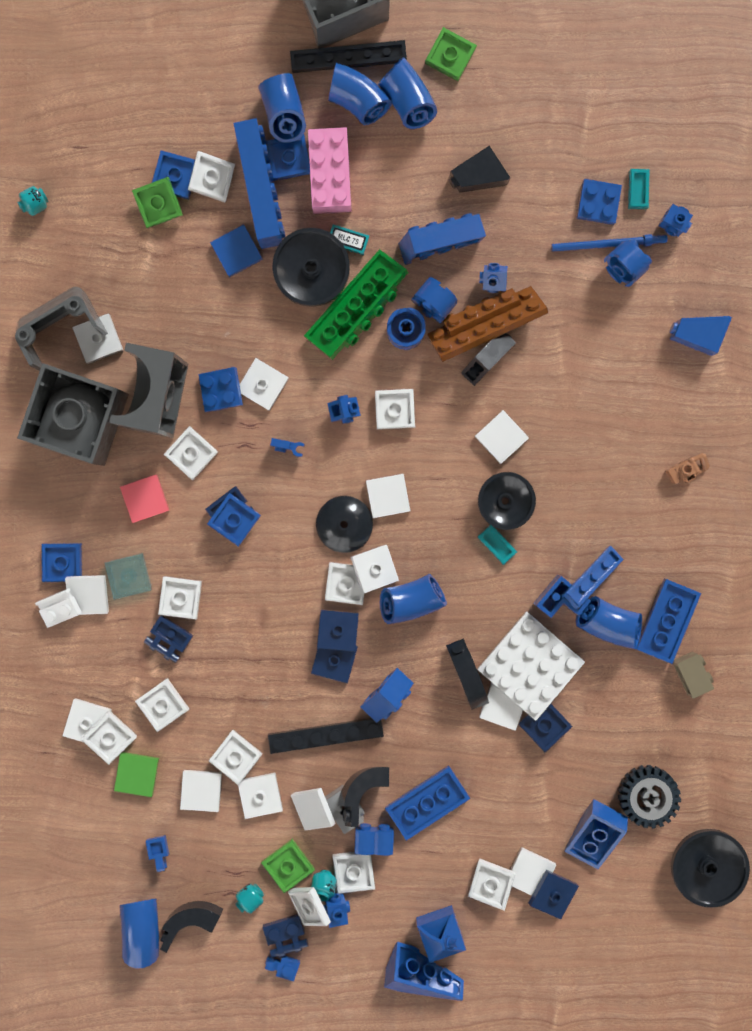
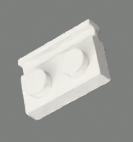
(58, 608)

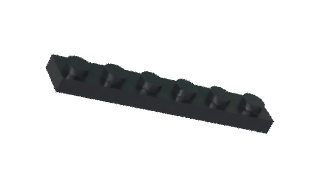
(349, 55)
(324, 735)

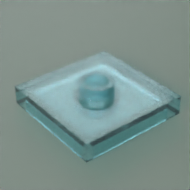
(128, 576)

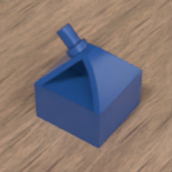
(440, 934)

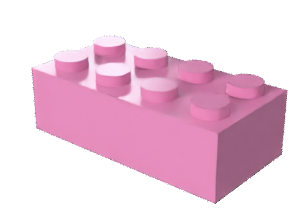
(329, 170)

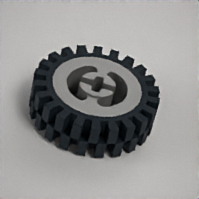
(656, 809)

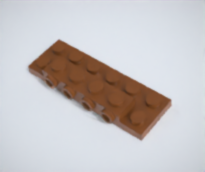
(486, 321)

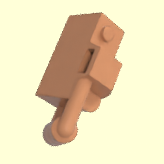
(688, 468)

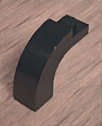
(467, 674)
(356, 787)
(190, 914)

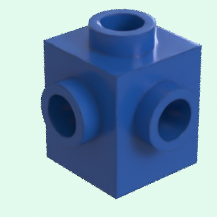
(676, 220)
(494, 278)
(344, 409)
(337, 910)

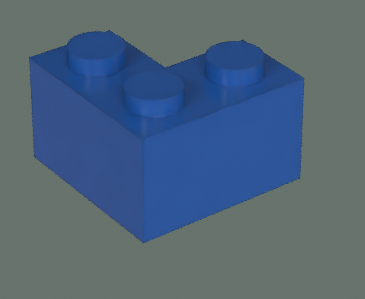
(552, 598)
(388, 696)

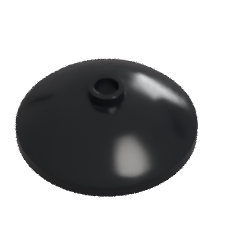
(520, 500)
(349, 510)

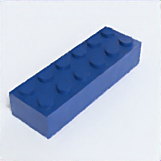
(258, 180)

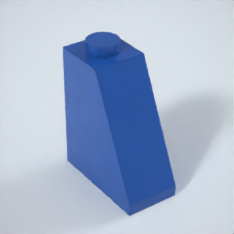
(701, 333)

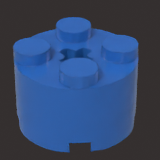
(627, 263)
(434, 300)
(405, 317)

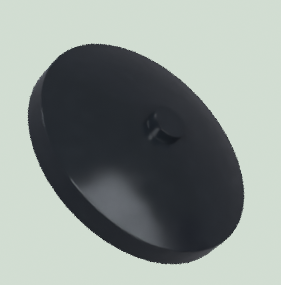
(311, 267)
(710, 868)

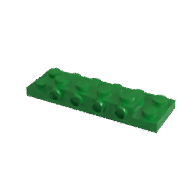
(357, 305)

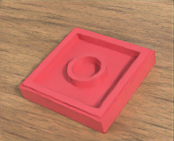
(144, 498)

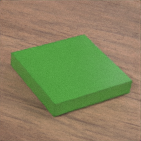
(450, 54)
(157, 202)
(136, 774)
(288, 865)

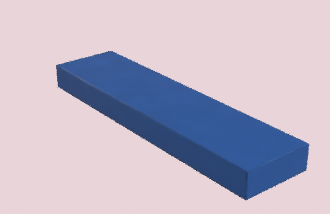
(593, 577)

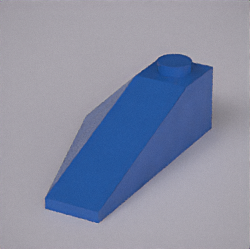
(414, 974)

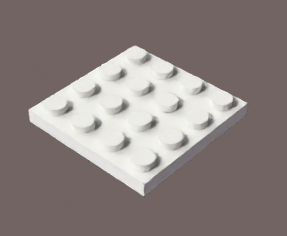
(530, 665)

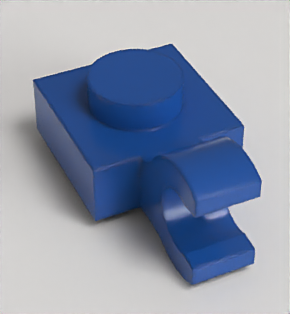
(282, 445)
(158, 849)
(286, 967)

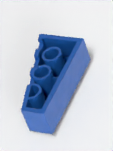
(441, 237)

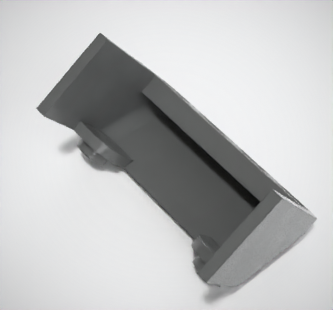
(71, 302)

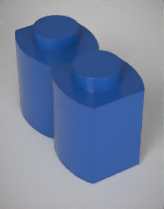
(374, 840)

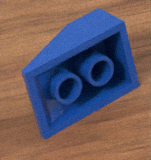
(597, 834)

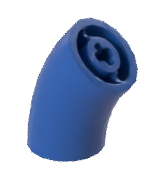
(358, 95)
(408, 95)
(283, 107)
(411, 600)
(611, 623)
(140, 933)

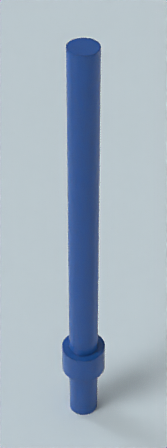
(646, 240)

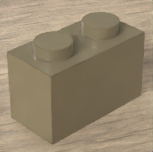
(693, 674)

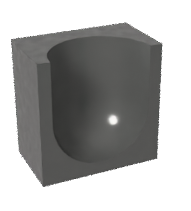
(344, 18)
(156, 393)
(72, 415)

